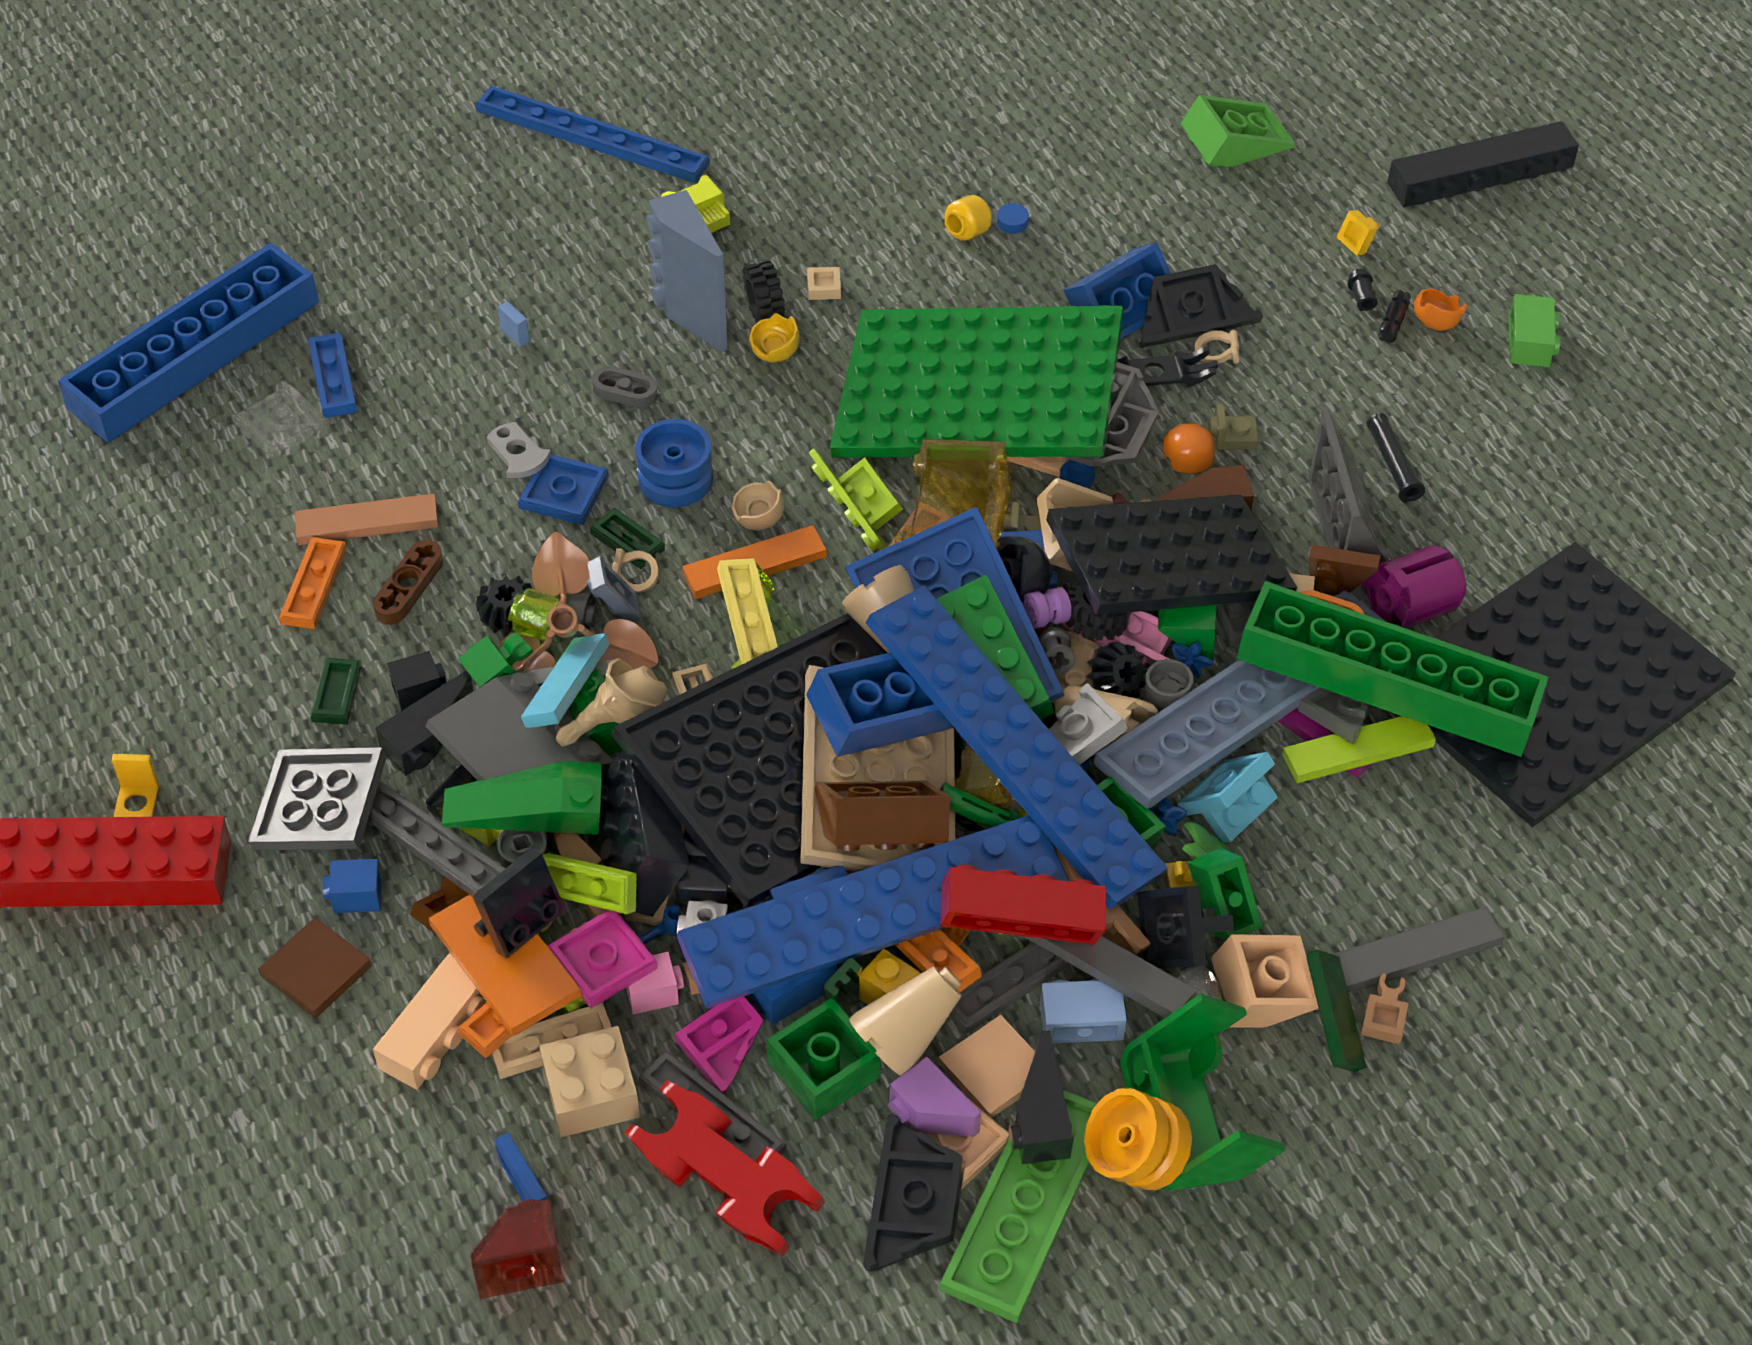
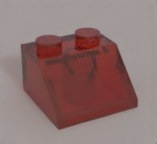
(518, 1251)

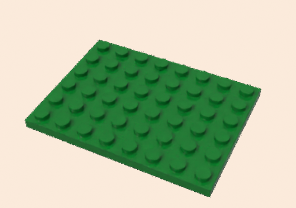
(980, 375)

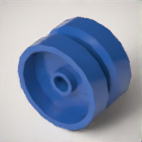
(674, 463)

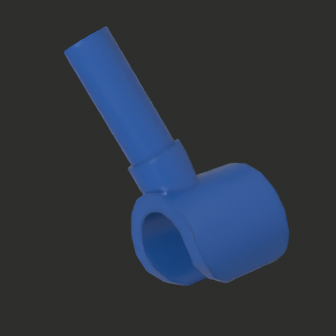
(668, 925)

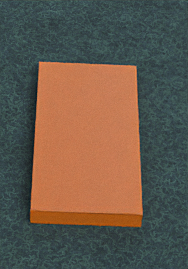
(516, 987)

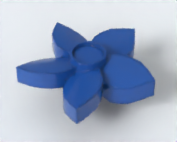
(1191, 657)
(1169, 815)

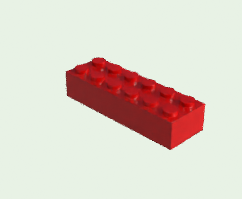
(113, 861)

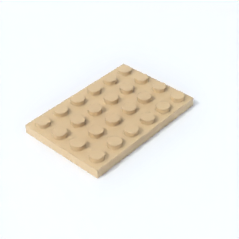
(913, 759)

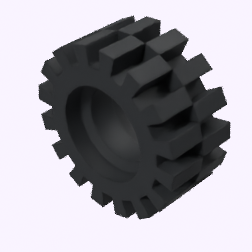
(763, 290)
(1085, 619)

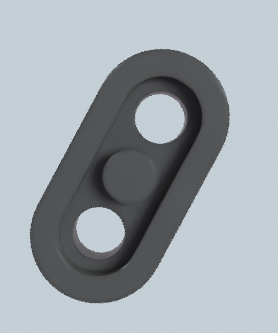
(628, 386)

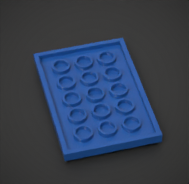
(950, 558)

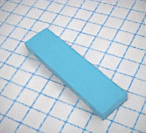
(565, 681)

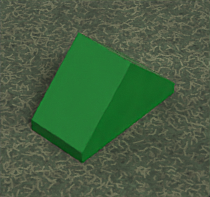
(1190, 625)

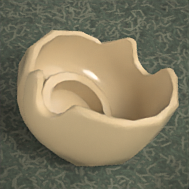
(758, 506)

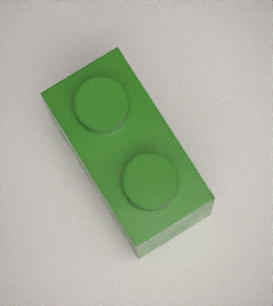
(1533, 330)

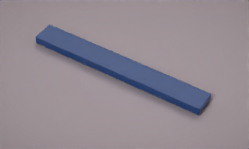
(593, 134)

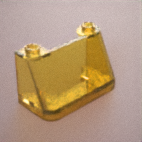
(959, 478)

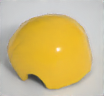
(775, 338)

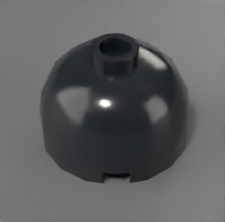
(1025, 564)

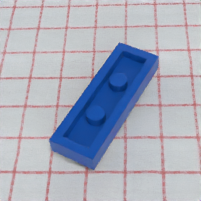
(332, 375)

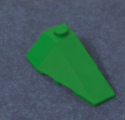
(539, 799)

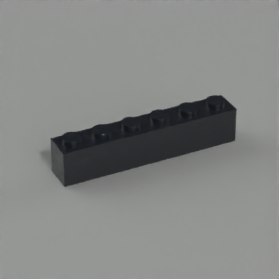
(1482, 164)

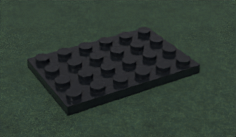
(1167, 553)

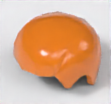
(1438, 310)
(1189, 448)

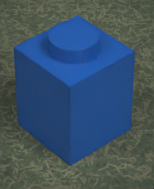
(354, 886)

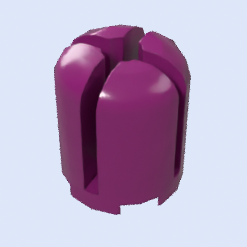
(1417, 587)

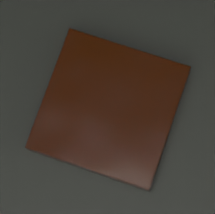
(315, 967)

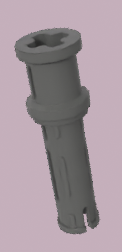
(1057, 645)

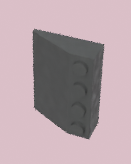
(1340, 494)
(491, 739)

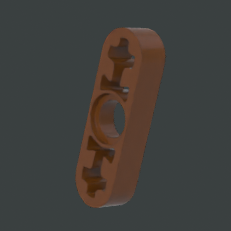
(408, 568)

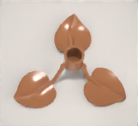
(563, 570)

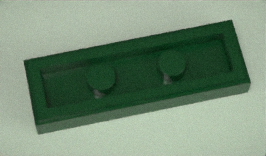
(1336, 1011)

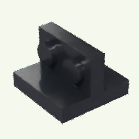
(1177, 926)

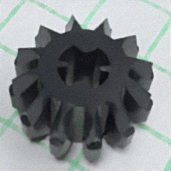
(496, 602)
(1117, 670)

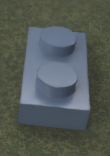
(613, 590)

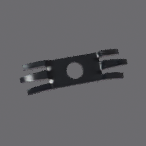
(1176, 368)

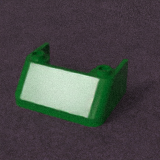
(1172, 1066)

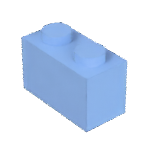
(1082, 1011)

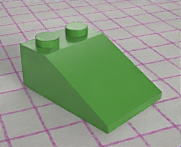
(1234, 130)

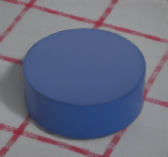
(1012, 218)
(1077, 473)

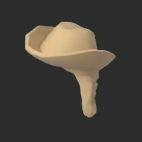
(618, 699)

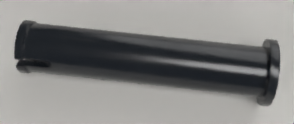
(1409, 487)

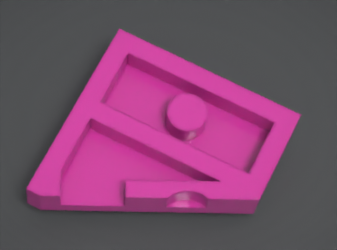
(721, 1040)

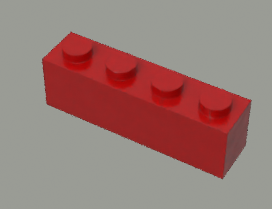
(1023, 905)

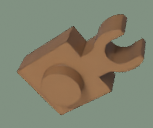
(1385, 1014)

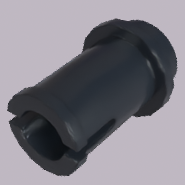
(1361, 284)

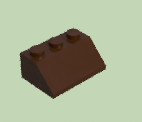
(883, 814)

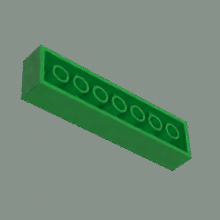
(1392, 668)

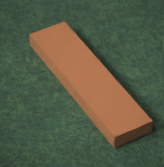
(367, 518)

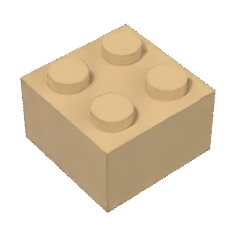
(589, 1081)

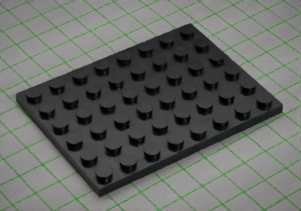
(1612, 685)
(734, 757)

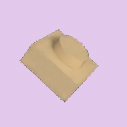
(823, 283)

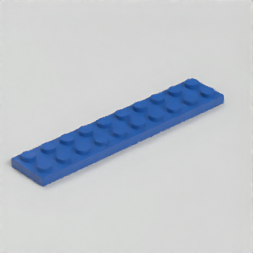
(1016, 746)
(850, 913)

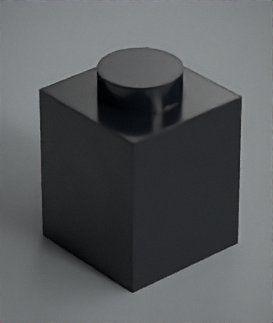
(415, 678)

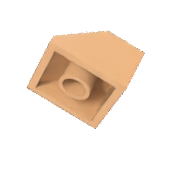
(1265, 977)

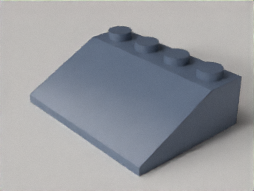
(687, 268)

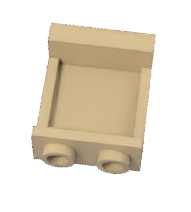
(1062, 495)

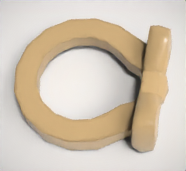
(1230, 338)
(623, 558)

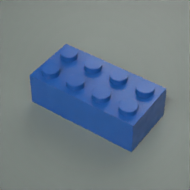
(872, 705)

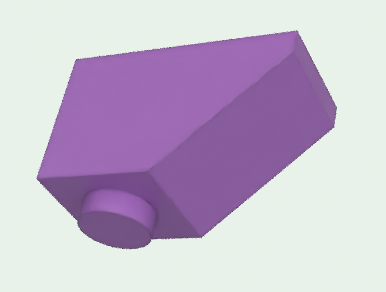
(932, 1102)

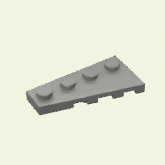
(1085, 727)

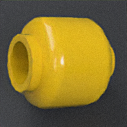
(968, 217)

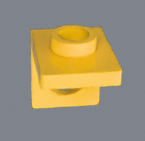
(136, 777)

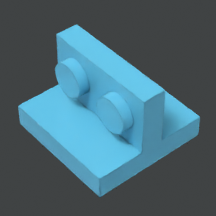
(1232, 795)

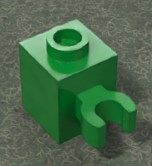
(487, 661)

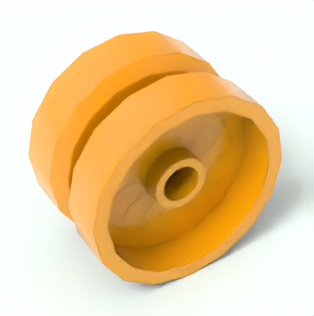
(1137, 1139)

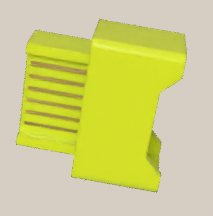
(709, 202)

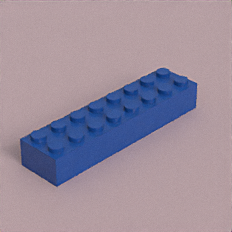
(188, 342)

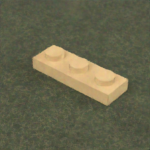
(523, 1051)

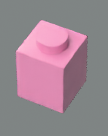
(658, 988)

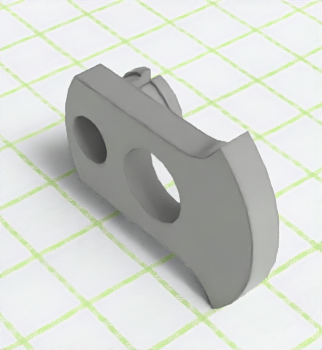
(505, 441)

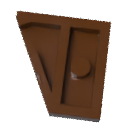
(1340, 569)

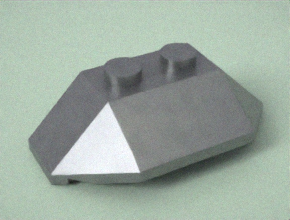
(1130, 419)

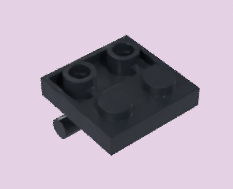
(518, 903)

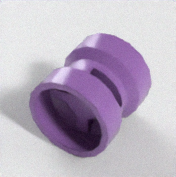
(1048, 607)

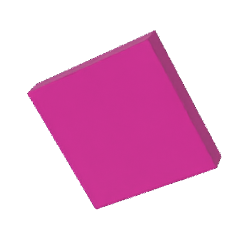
(603, 957)

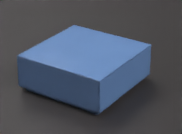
(513, 323)

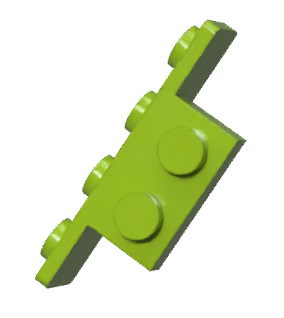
(864, 494)

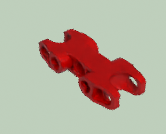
(749, 1185)

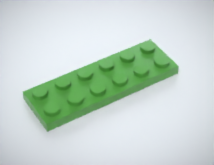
(1017, 1224)

